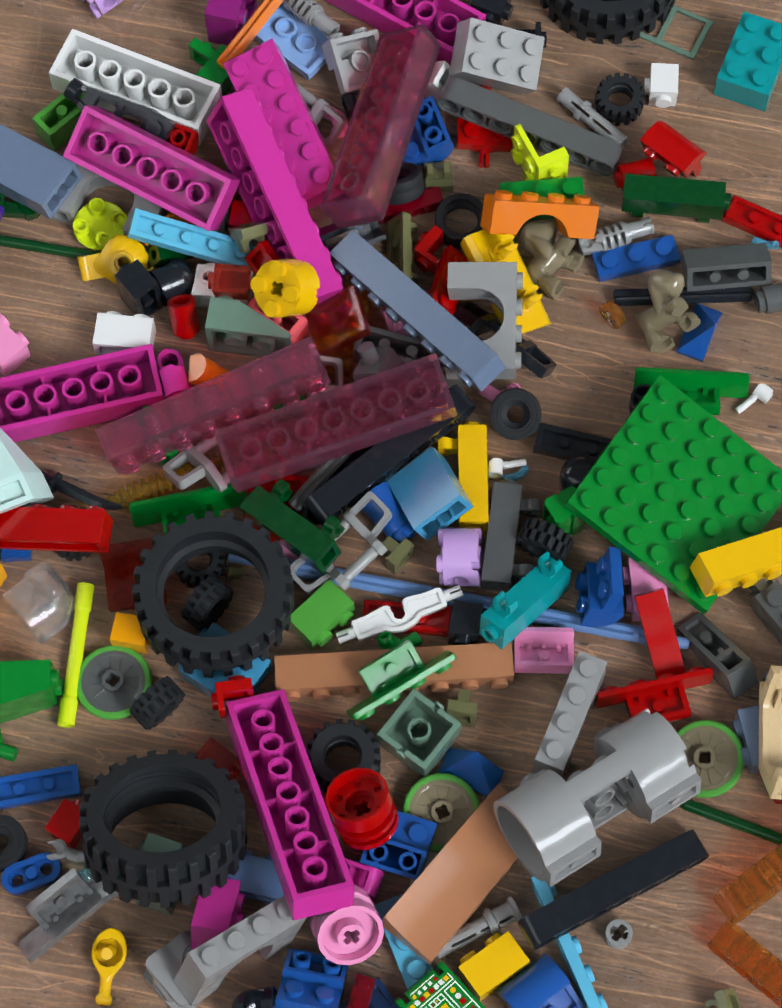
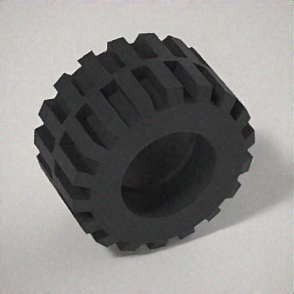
(337, 736)

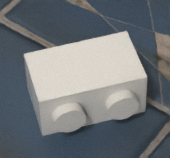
(122, 332)

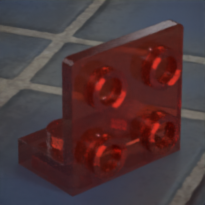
(119, 570)

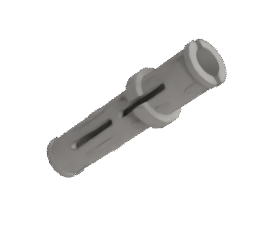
(568, 99)

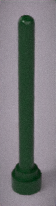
(43, 247)
(732, 821)

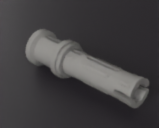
(490, 922)

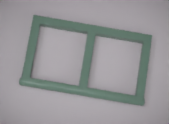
(658, 41)

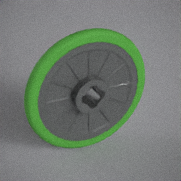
(96, 673)

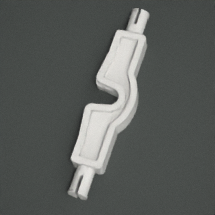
(414, 608)

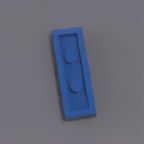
(636, 258)
(39, 786)

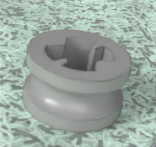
(616, 924)

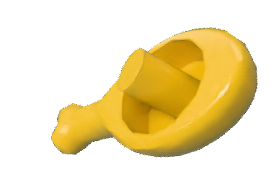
(108, 957)

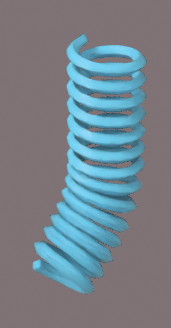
(768, 243)
(523, 470)

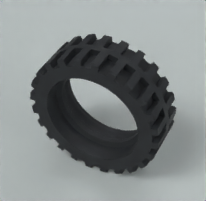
(608, 18)
(203, 537)
(172, 874)

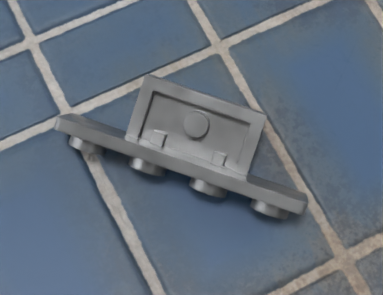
(60, 911)

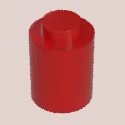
(638, 167)
(183, 316)

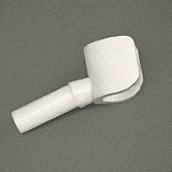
(761, 392)
(496, 466)

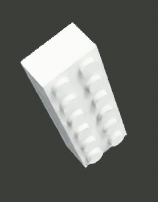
(137, 78)

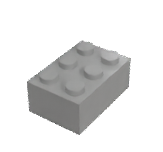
(496, 56)

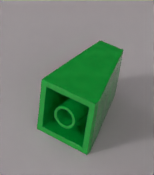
(28, 688)

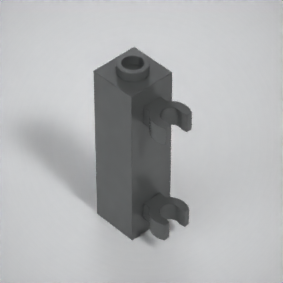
(502, 535)

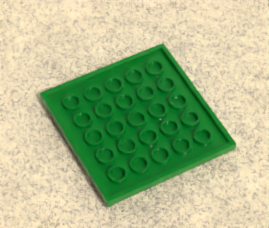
(676, 488)

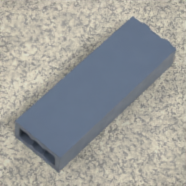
(34, 173)

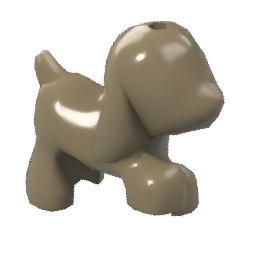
(539, 240)
(666, 310)

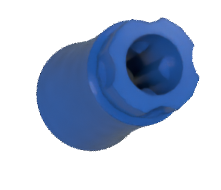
(399, 525)

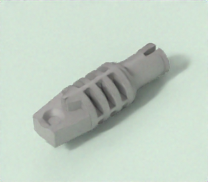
(312, 15)
(615, 236)

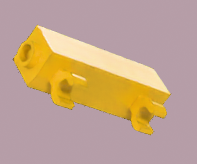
(472, 470)

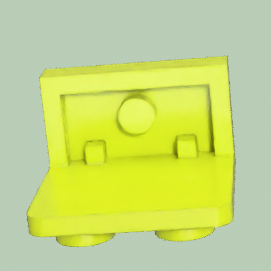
(548, 166)

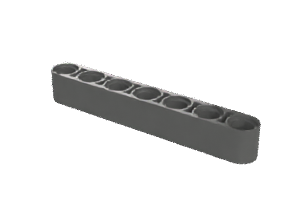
(543, 130)

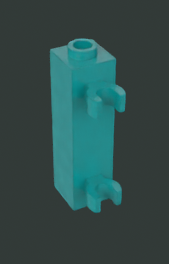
(524, 601)

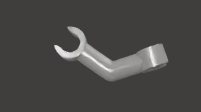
(65, 852)

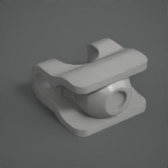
(164, 966)

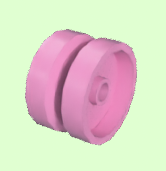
(350, 932)

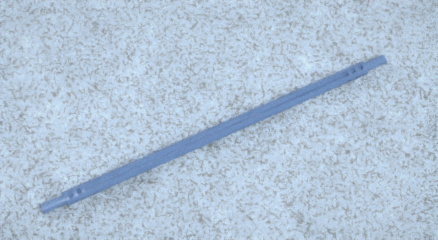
(405, 589)

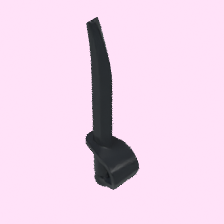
(56, 483)

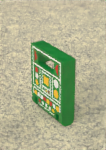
(439, 992)

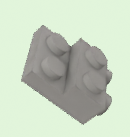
(350, 57)

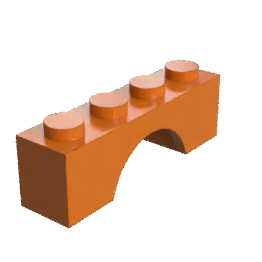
(508, 212)

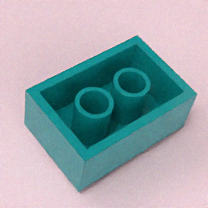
(751, 62)

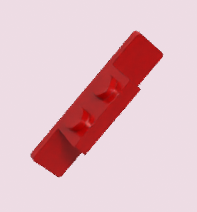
(661, 695)

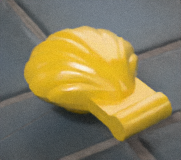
(114, 255)

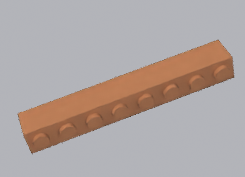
(337, 673)

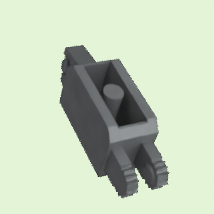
(767, 605)

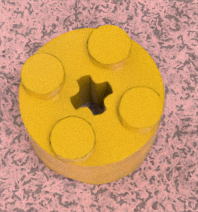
(286, 287)

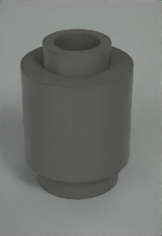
(769, 298)

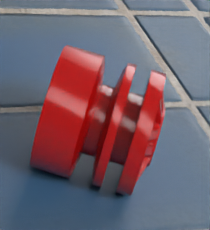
(362, 808)

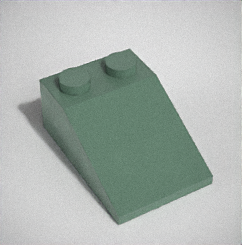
(241, 330)

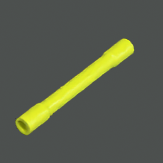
(69, 700)

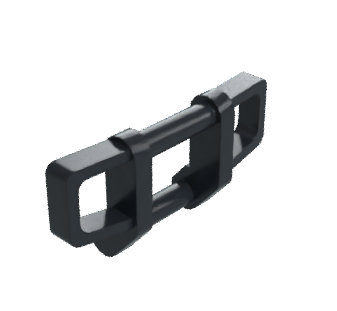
(483, 322)

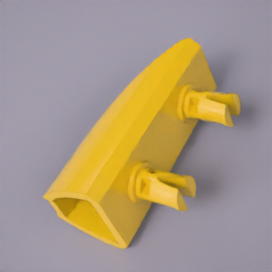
(501, 248)

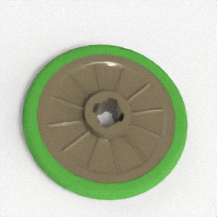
(726, 757)
(438, 791)

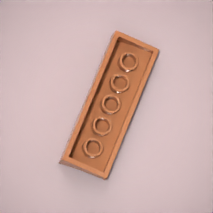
(453, 883)

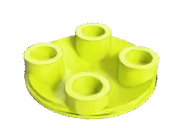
(98, 223)

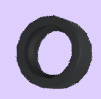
(455, 202)

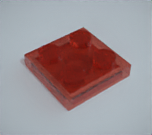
(338, 321)

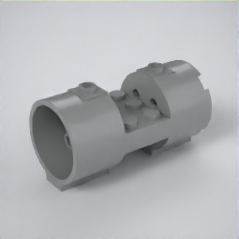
(635, 769)

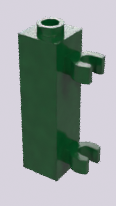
(675, 197)
(292, 530)

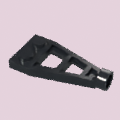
(151, 119)

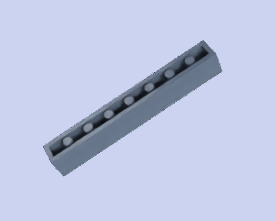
(417, 311)

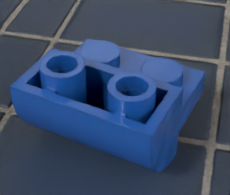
(429, 137)
(601, 590)
(406, 850)
(311, 981)
(539, 986)

